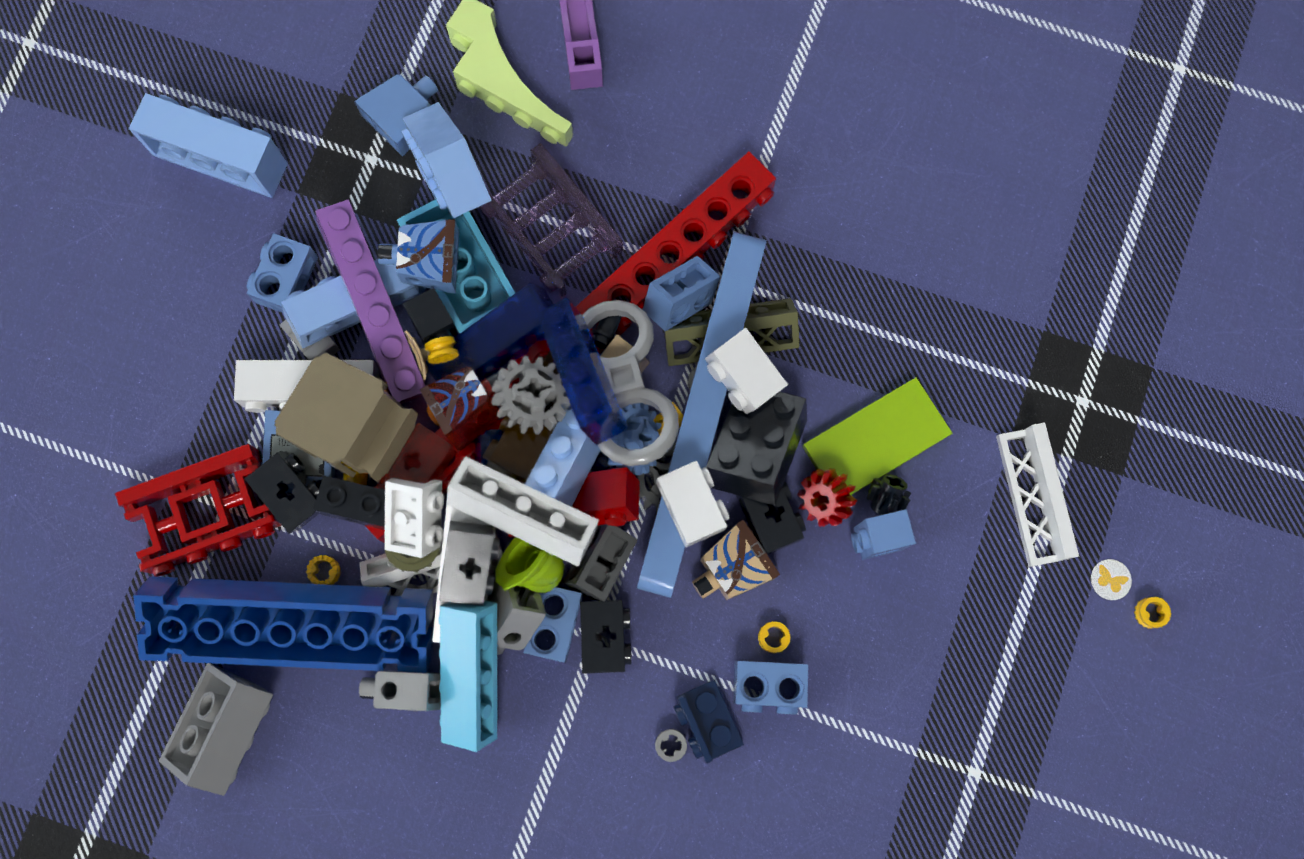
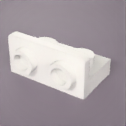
(413, 516)

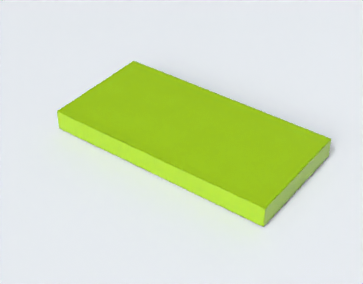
(880, 436)

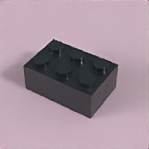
(758, 448)

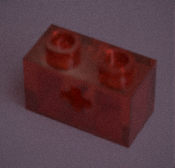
(429, 450)

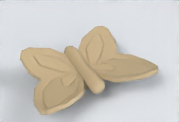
(421, 354)

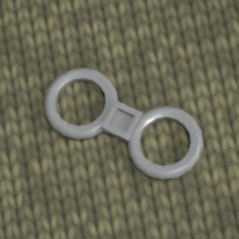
(629, 387)

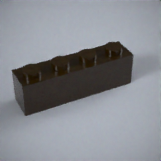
(518, 452)

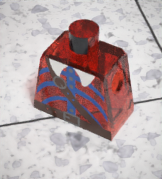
(462, 405)

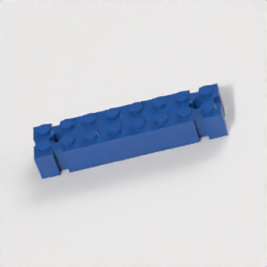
(284, 624)

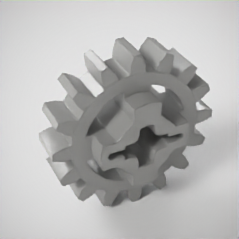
(528, 398)

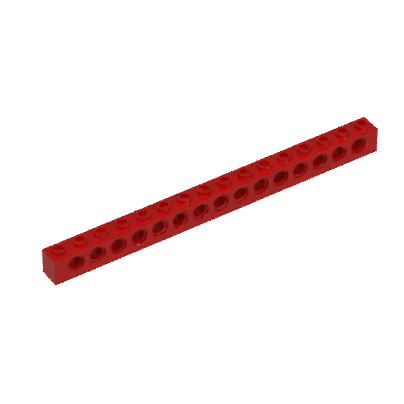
(745, 175)

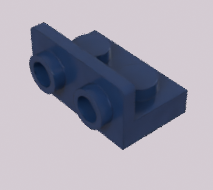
(708, 720)

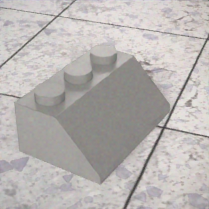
(215, 730)

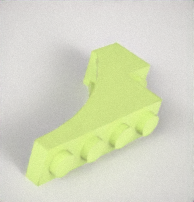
(490, 77)

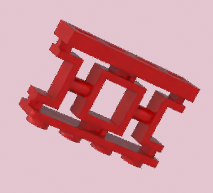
(187, 485)

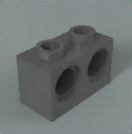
(601, 562)

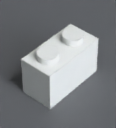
(745, 372)
(692, 503)

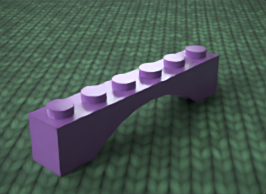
(581, 44)
(370, 301)

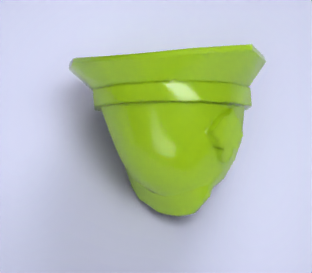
(528, 567)

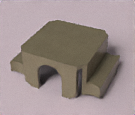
(345, 418)

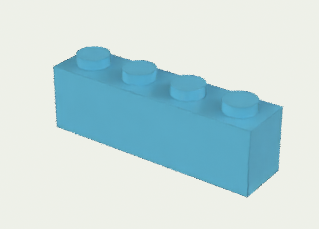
(468, 674)

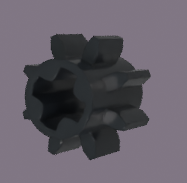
(888, 494)

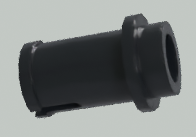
(605, 331)

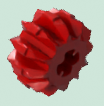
(839, 502)

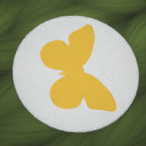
(1111, 579)

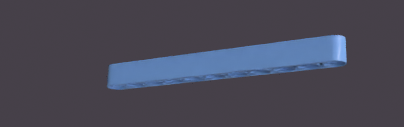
(703, 405)

